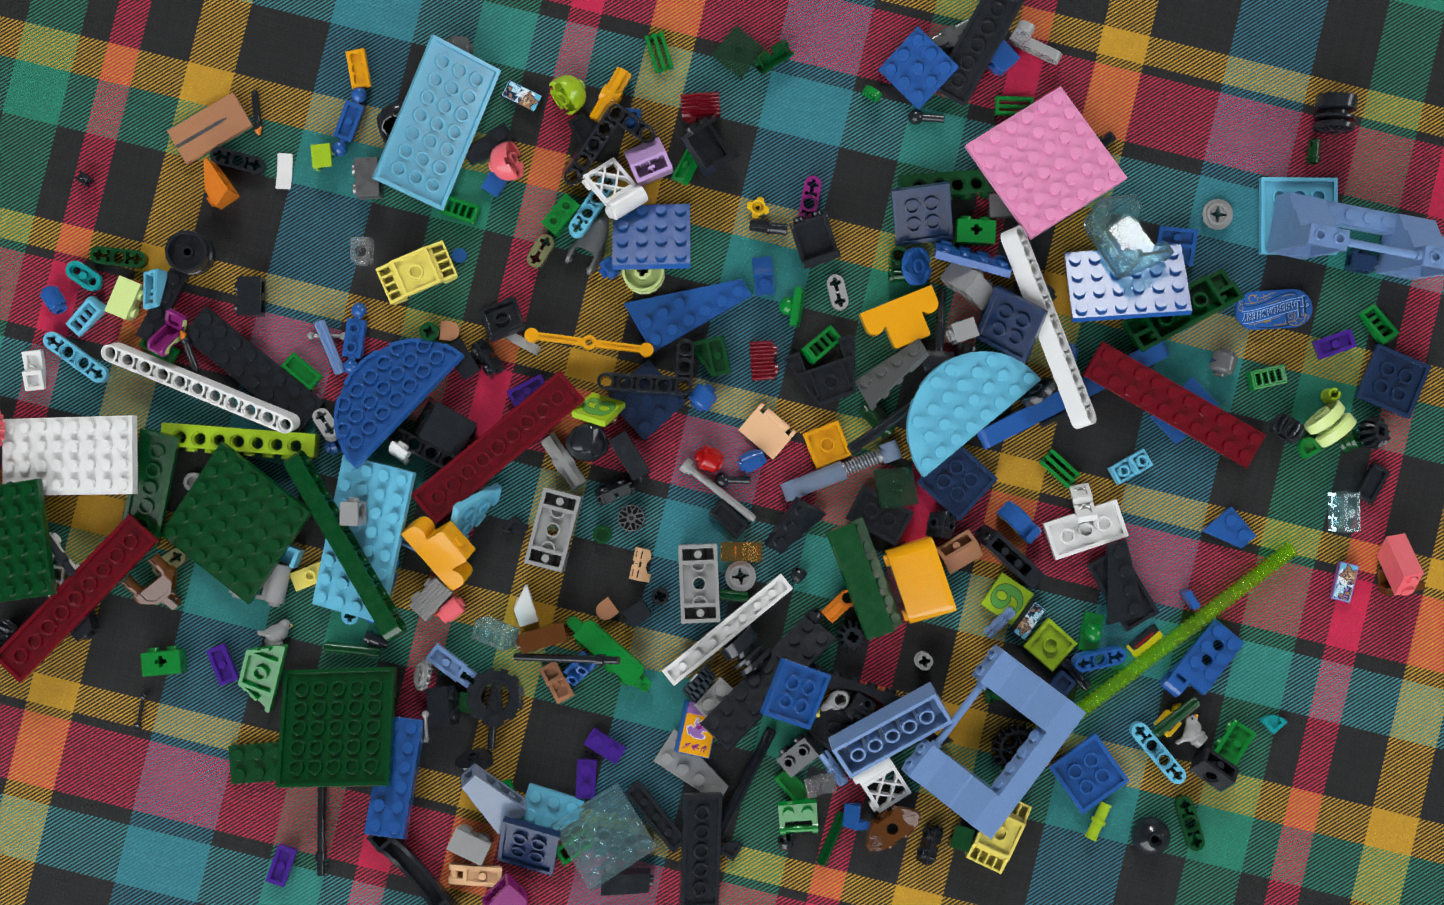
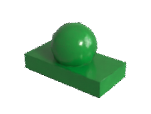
(793, 306)
(1090, 631)

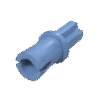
(833, 767)

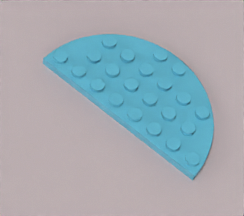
(960, 401)

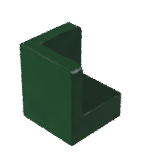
(961, 838)

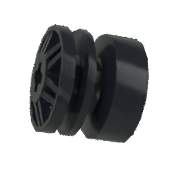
(1334, 113)
(745, 651)

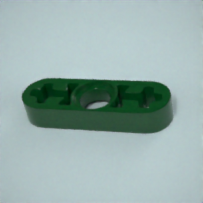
(105, 261)
(1190, 808)

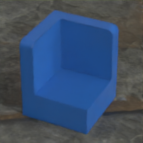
(852, 819)

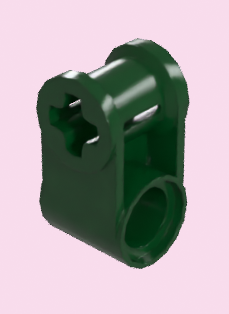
(895, 267)

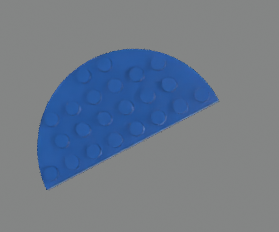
(386, 391)

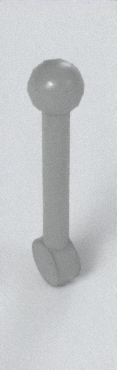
(311, 335)
(425, 714)

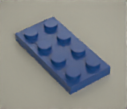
(978, 260)

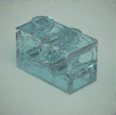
(495, 633)

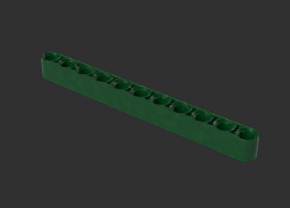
(345, 546)

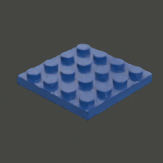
(652, 238)

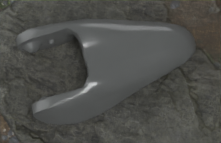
(592, 241)

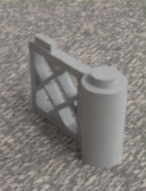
(275, 587)

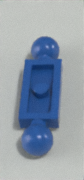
(349, 121)
(354, 337)

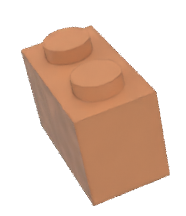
(959, 551)

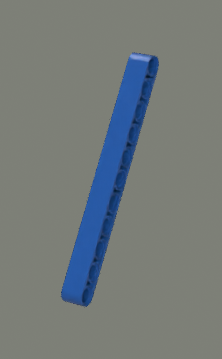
(1053, 404)

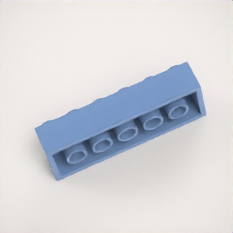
(890, 730)

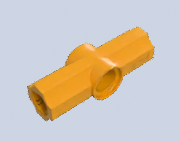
(611, 92)

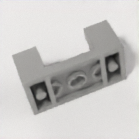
(558, 509)
(694, 563)

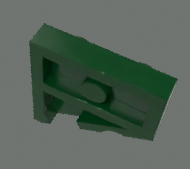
(713, 355)

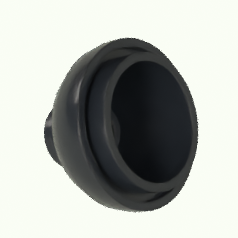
(1145, 830)

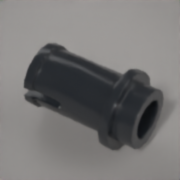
(375, 639)

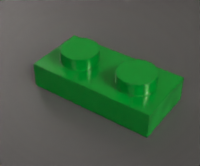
(685, 169)

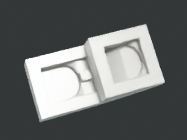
(35, 370)
(1083, 502)

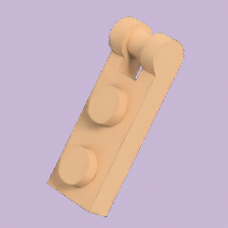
(474, 874)

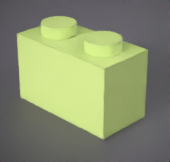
(125, 299)

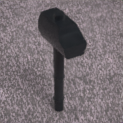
(938, 355)

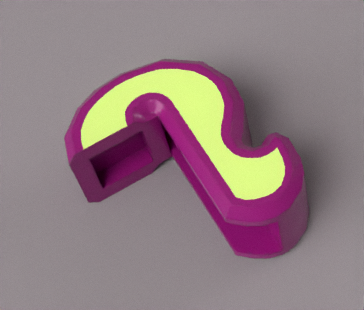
(168, 334)

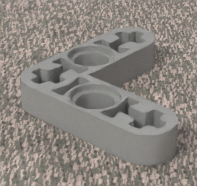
(1022, 39)

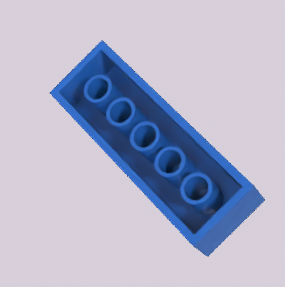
(392, 805)

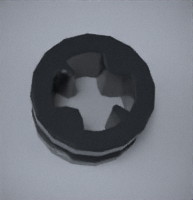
(84, 179)
(657, 601)

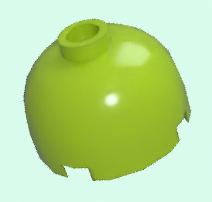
(569, 93)

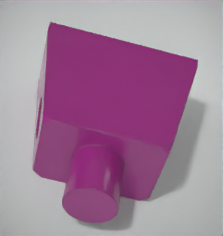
(506, 892)

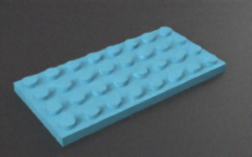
(436, 123)
(388, 502)

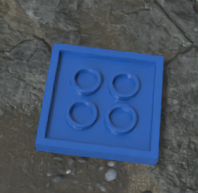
(918, 68)
(795, 693)
(1088, 773)

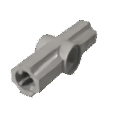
(563, 461)

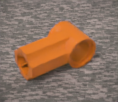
(836, 607)

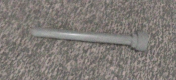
(689, 468)

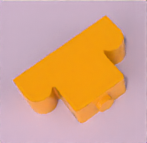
(902, 317)
(441, 549)

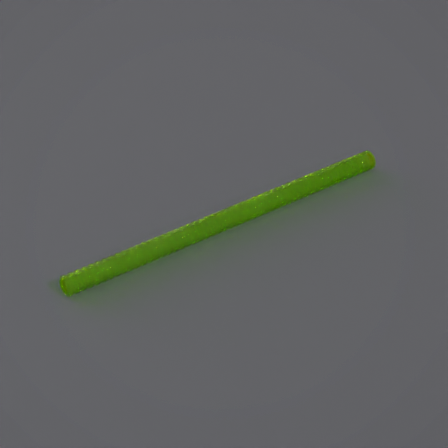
(1187, 628)

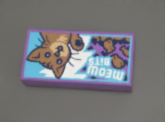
(1344, 581)

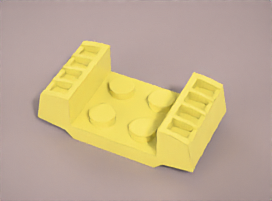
(416, 272)
(997, 851)

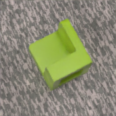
(321, 156)

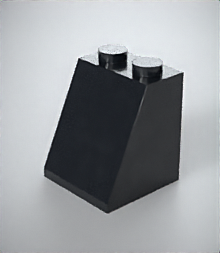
(444, 427)

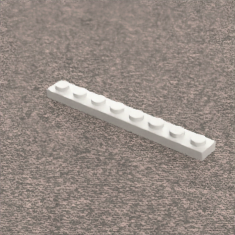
(727, 629)

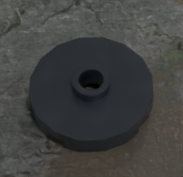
(1039, 392)
(481, 756)

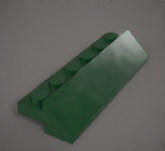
(1207, 298)
(864, 578)

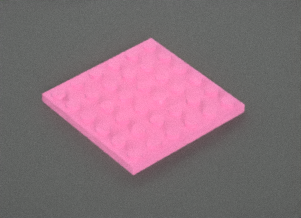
(1045, 162)

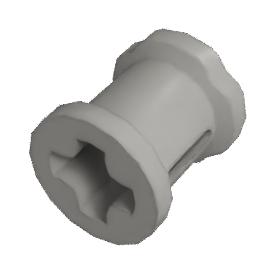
(918, 656)

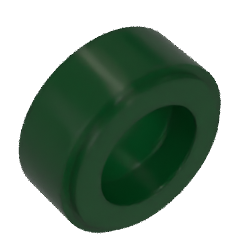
(602, 534)

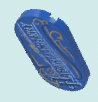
(1273, 309)

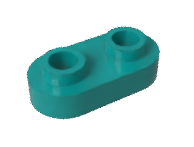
(85, 276)

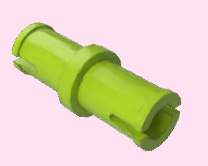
(1098, 821)

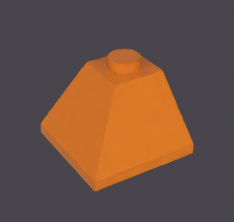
(218, 186)

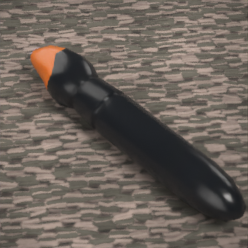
(256, 112)
(184, 339)

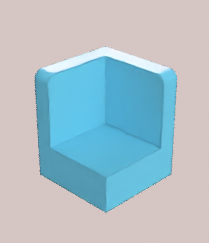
(293, 556)

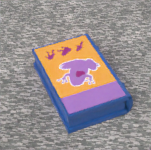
(691, 736)

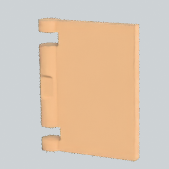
(767, 431)

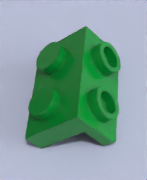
(1234, 742)

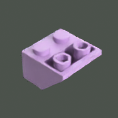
(648, 162)

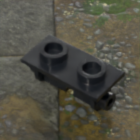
(481, 352)
(606, 492)
(926, 851)

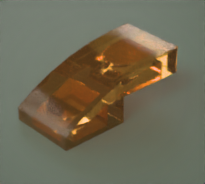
(741, 551)

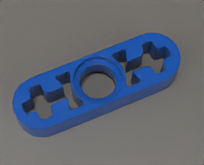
(1090, 656)

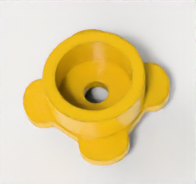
(752, 207)

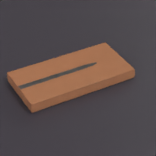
(210, 128)

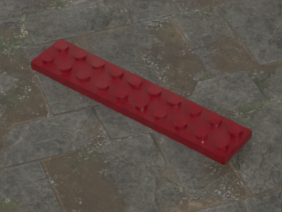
(1173, 404)
(498, 447)
(76, 598)

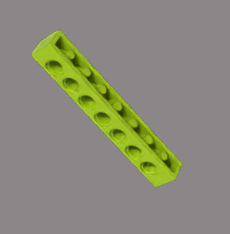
(309, 442)

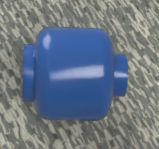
(702, 397)

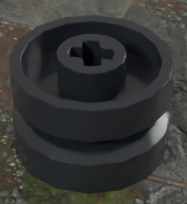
(190, 253)

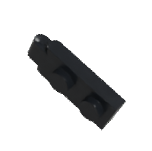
(482, 148)

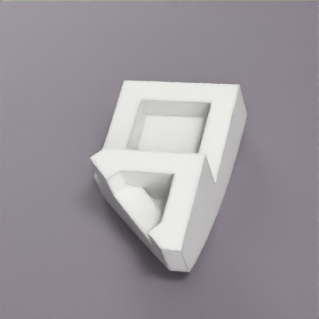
(525, 609)

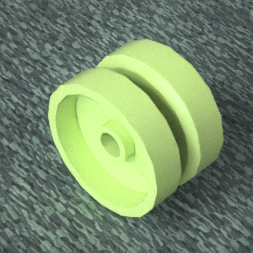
(644, 284)
(1330, 423)

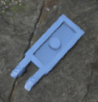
(450, 664)

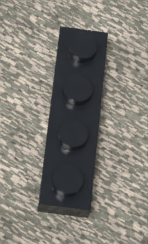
(155, 316)
(655, 815)

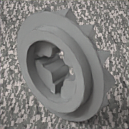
(1223, 209)
(747, 582)
(422, 675)

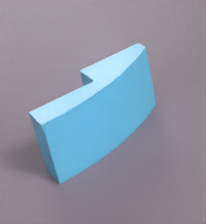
(1130, 466)

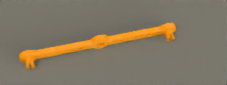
(532, 335)

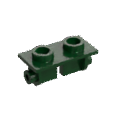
(766, 62)
(875, 417)

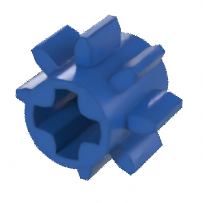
(607, 270)

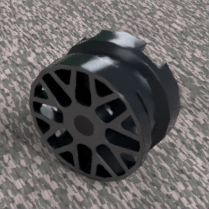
(631, 517)

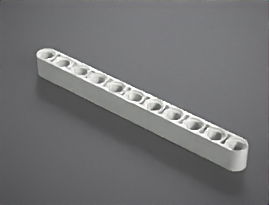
(1051, 334)
(191, 387)

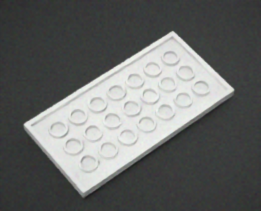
(73, 454)

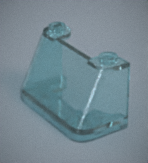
(1121, 237)

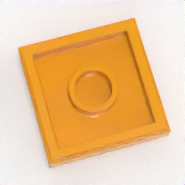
(826, 444)

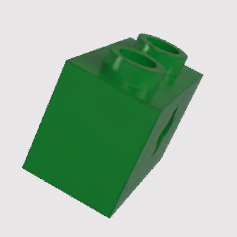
(560, 215)
(964, 235)
(153, 665)

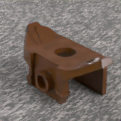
(903, 817)

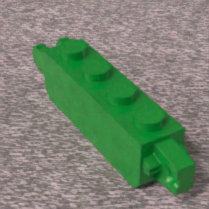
(600, 642)

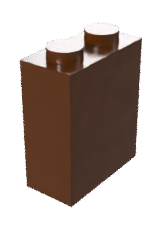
(543, 636)

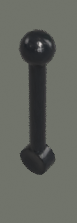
(137, 727)

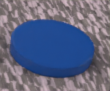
(459, 255)

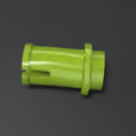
(1326, 393)

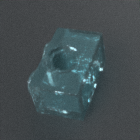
(1344, 511)

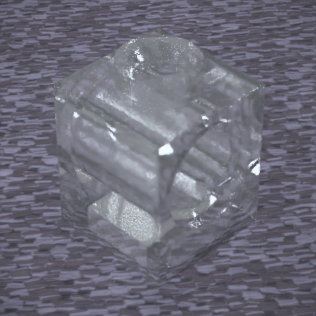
(356, 244)

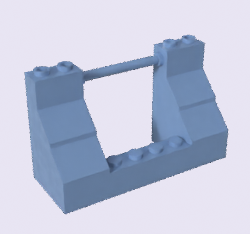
(1308, 229)
(966, 793)

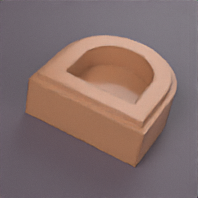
(449, 331)
(606, 609)

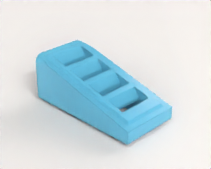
(153, 287)
(92, 304)

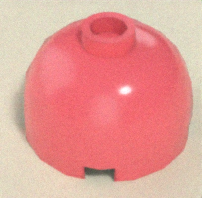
(505, 161)

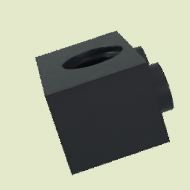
(1214, 769)

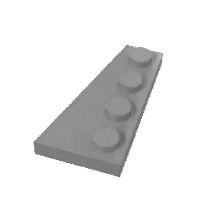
(689, 768)

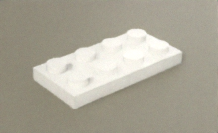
(1070, 537)

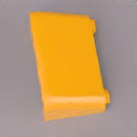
(920, 580)

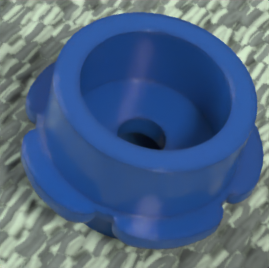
(332, 447)

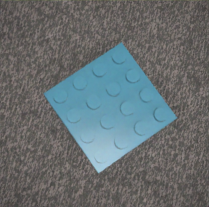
(1273, 186)

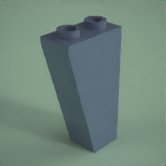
(492, 796)

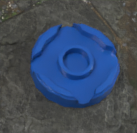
(916, 266)

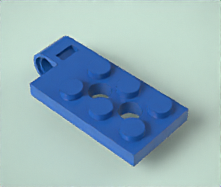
(1190, 667)

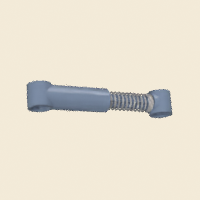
(838, 471)

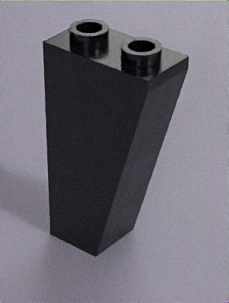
(1008, 556)

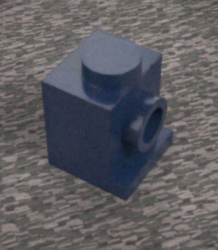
(1360, 262)

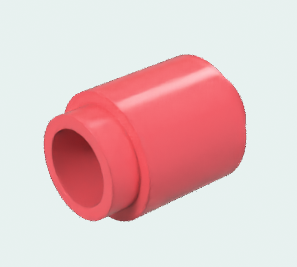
(451, 609)

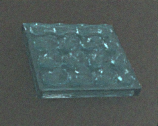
(604, 836)

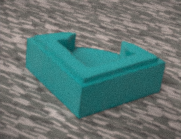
(1273, 723)

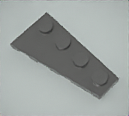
(882, 378)

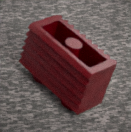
(700, 105)
(762, 360)

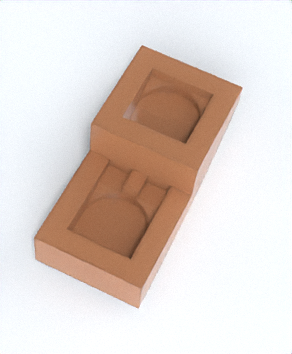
(556, 681)

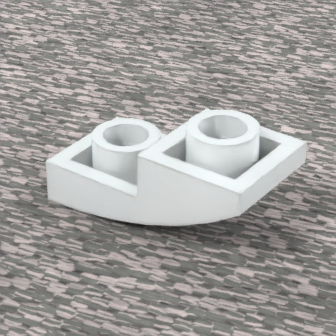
(400, 451)

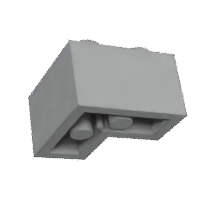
(969, 284)

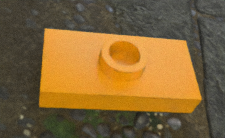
(358, 68)

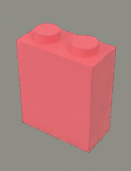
(1400, 564)

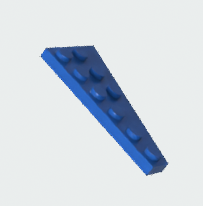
(676, 314)

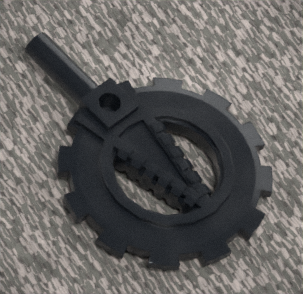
(494, 713)

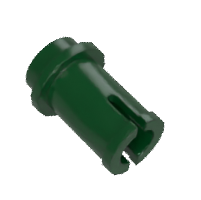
(1313, 152)

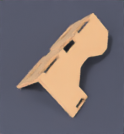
(642, 575)

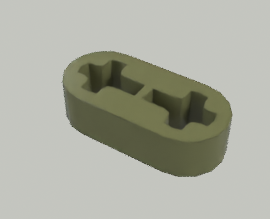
(537, 248)
(170, 556)

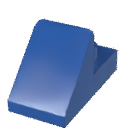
(763, 276)

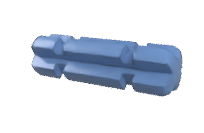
(999, 622)

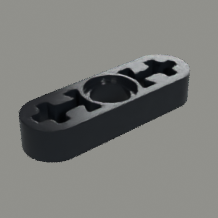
(252, 159)

